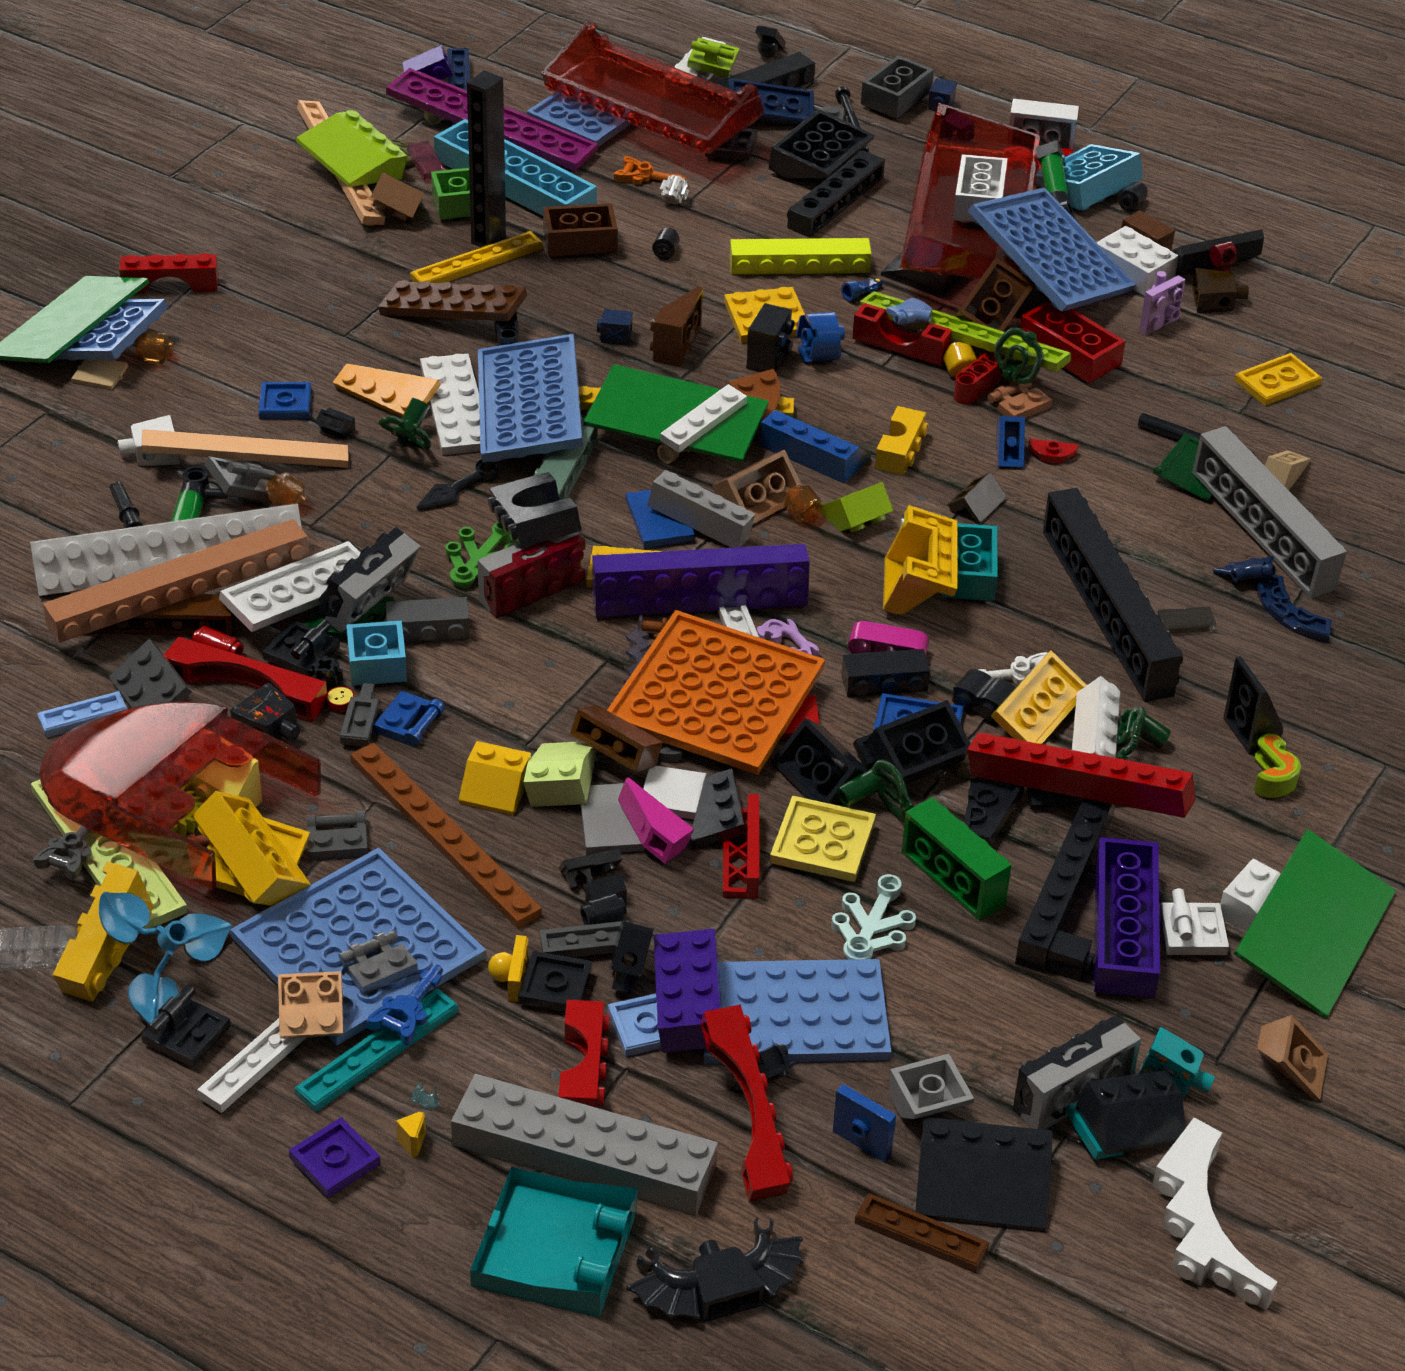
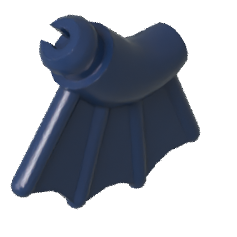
(1249, 569)

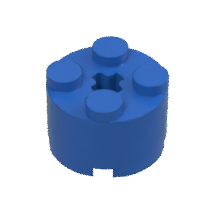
(819, 336)

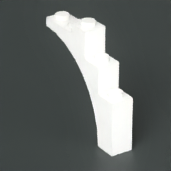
(1189, 1216)

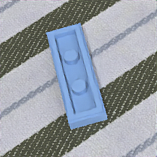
(68, 717)

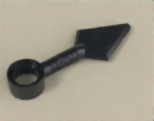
(447, 493)

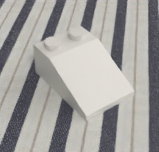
(1247, 893)

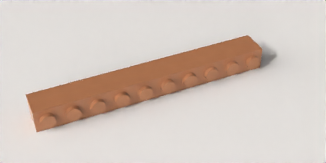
(175, 580)

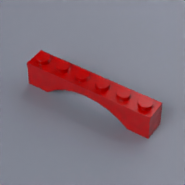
(204, 663)
(728, 1041)

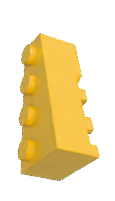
(94, 953)

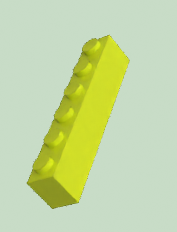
(800, 256)

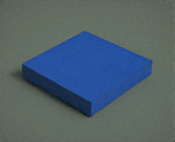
(285, 400)

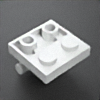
(1193, 927)

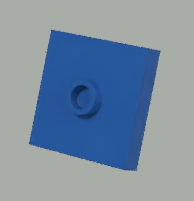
(864, 1123)

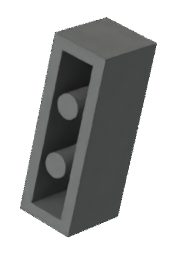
(431, 618)

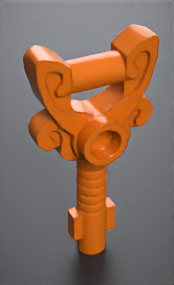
(643, 173)

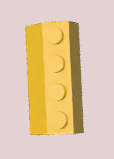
(249, 848)

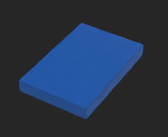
(653, 526)
(896, 707)

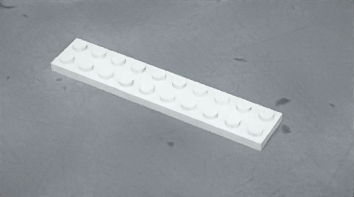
(103, 556)

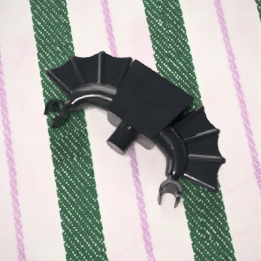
(720, 1279)

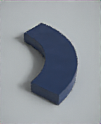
(1278, 604)

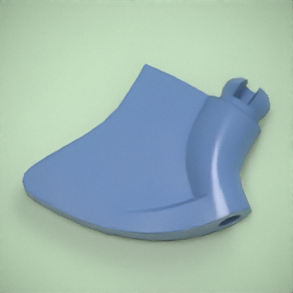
(911, 312)

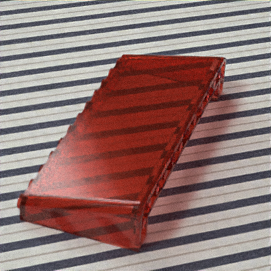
(932, 237)

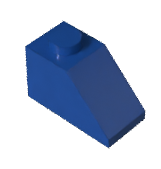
(1010, 441)

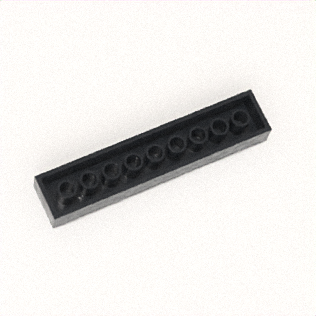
(1112, 595)

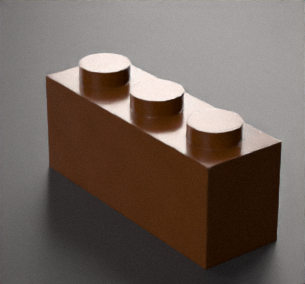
(616, 738)

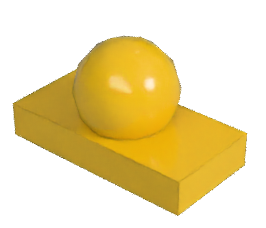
(511, 967)

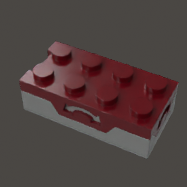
(529, 573)

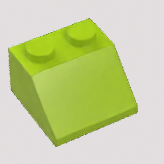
(858, 507)

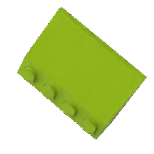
(353, 149)

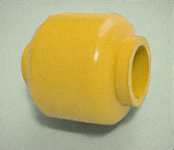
(958, 357)

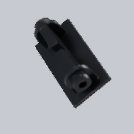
(772, 1064)

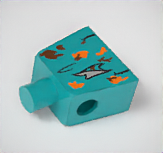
(1179, 1059)

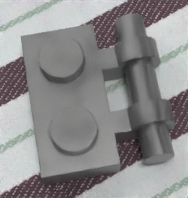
(380, 969)

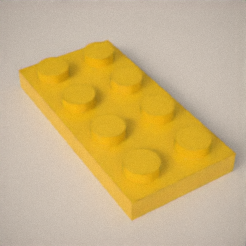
(1040, 701)

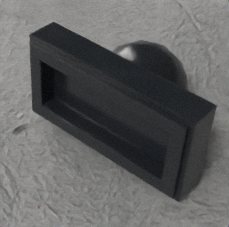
(769, 41)

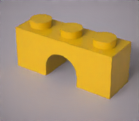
(904, 439)

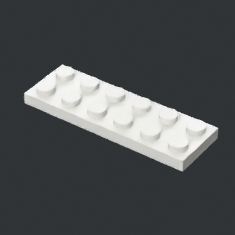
(454, 403)
(286, 589)

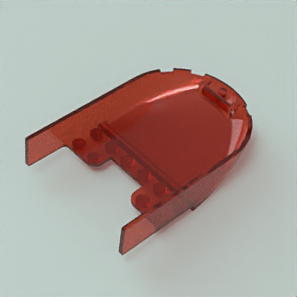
(129, 770)

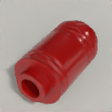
(218, 640)

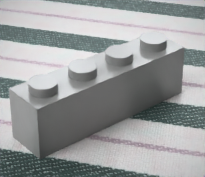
(701, 509)

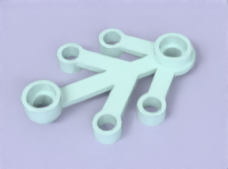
(860, 945)

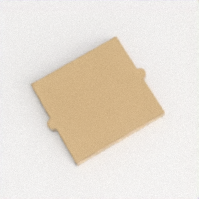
(99, 373)

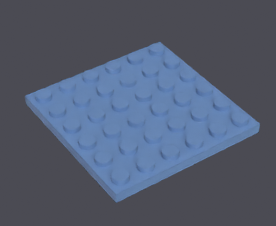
(1051, 249)
(350, 908)

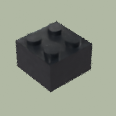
(769, 338)

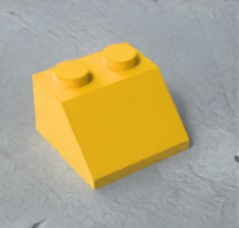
(494, 778)

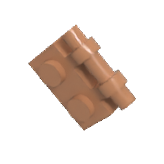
(1023, 404)

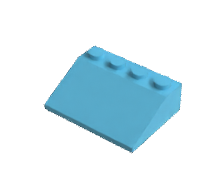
(1098, 173)

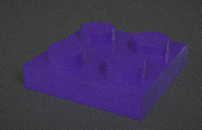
(334, 1157)

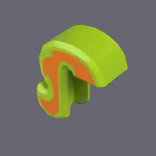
(1280, 768)

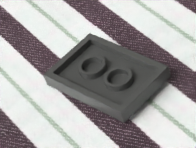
(149, 678)

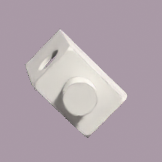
(133, 445)

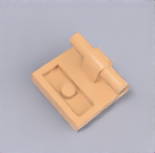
(310, 1004)

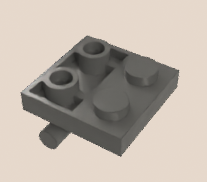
(240, 478)

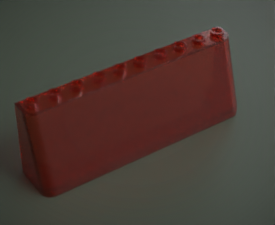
(650, 92)

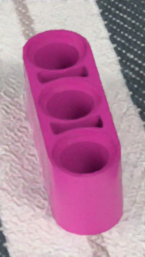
(876, 637)

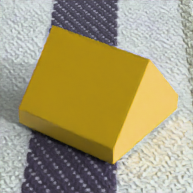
(411, 1132)

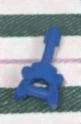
(406, 1008)

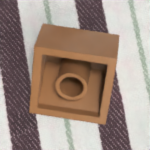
(396, 197)

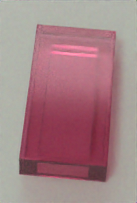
(424, 158)

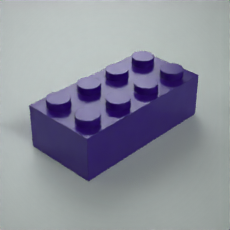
(685, 986)

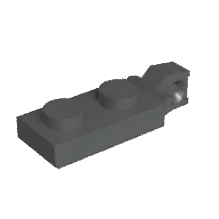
(360, 718)

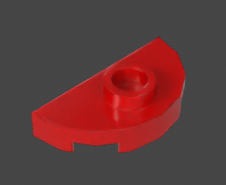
(1052, 451)

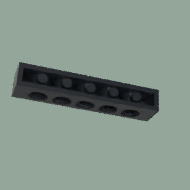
(835, 193)

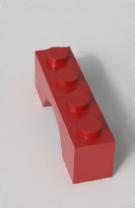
(196, 270)
(875, 328)
(584, 1031)

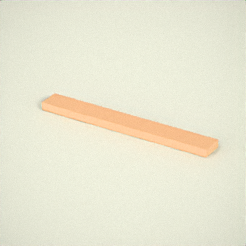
(244, 448)

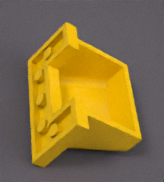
(920, 561)

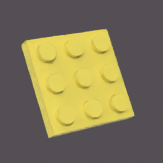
(823, 838)

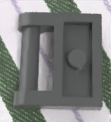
(337, 842)

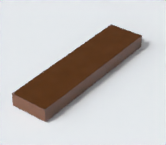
(922, 1232)

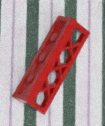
(751, 856)

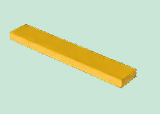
(478, 259)

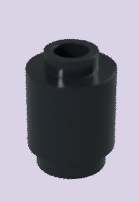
(1133, 196)
(666, 243)
(603, 910)

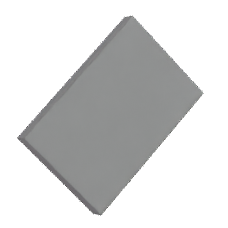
(606, 822)

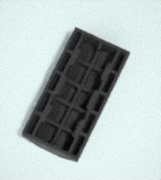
(1197, 254)

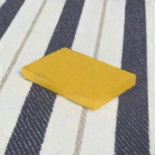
(1278, 379)

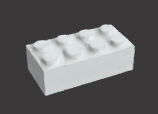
(978, 181)

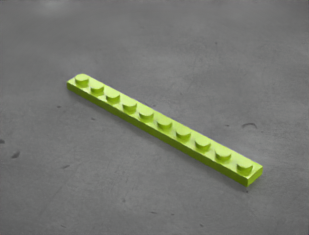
(978, 334)

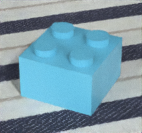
(376, 653)

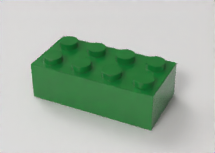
(956, 858)

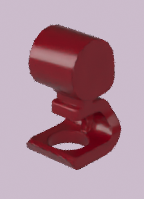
(1223, 255)

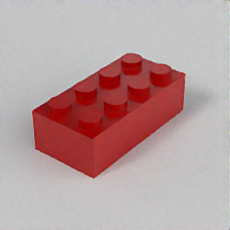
(1091, 346)

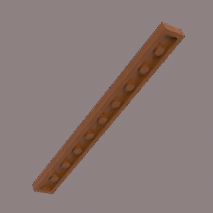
(446, 836)

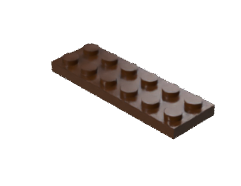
(453, 300)

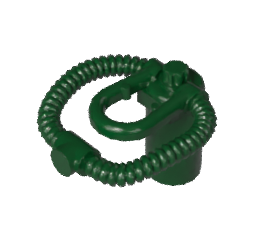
(1015, 369)
(409, 424)
(1142, 726)
(874, 781)

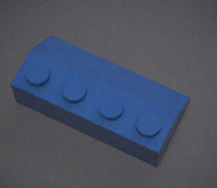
(812, 447)

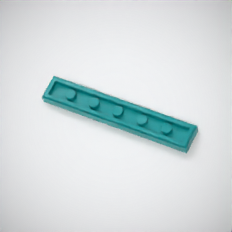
(370, 1055)

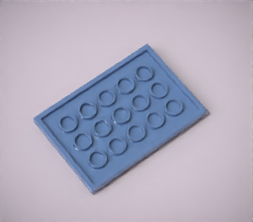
(811, 1007)

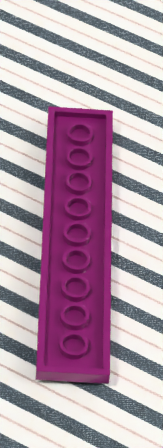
(520, 129)

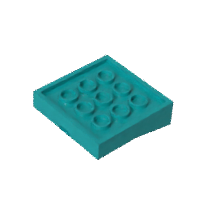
(555, 1241)

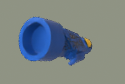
(852, 289)

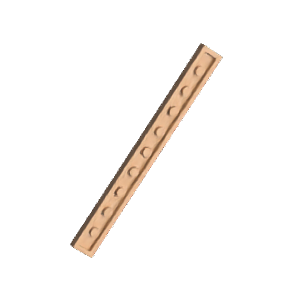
(359, 196)

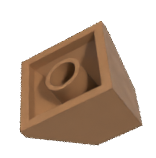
(1294, 1054)

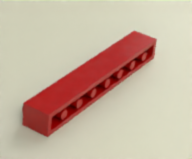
(1082, 774)

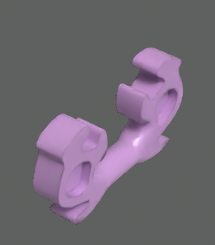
(776, 629)

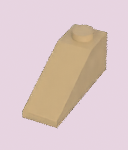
(1287, 467)

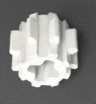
(674, 189)

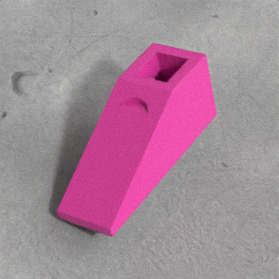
(655, 825)

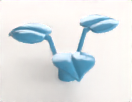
(201, 934)

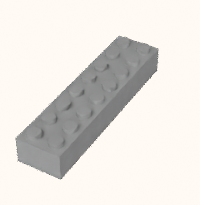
(1269, 512)
(584, 1143)

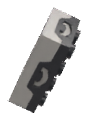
(367, 578)
(1062, 1072)

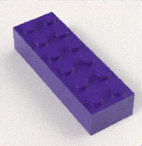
(1126, 918)

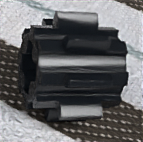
(326, 670)

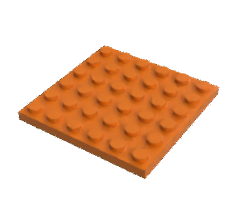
(717, 691)

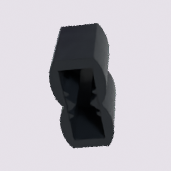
(981, 693)

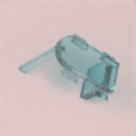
(426, 1100)

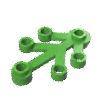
(465, 574)

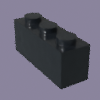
(885, 672)

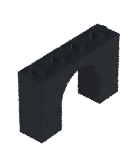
(533, 510)

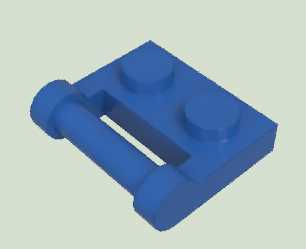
(402, 713)

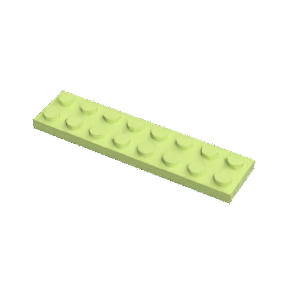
(165, 898)

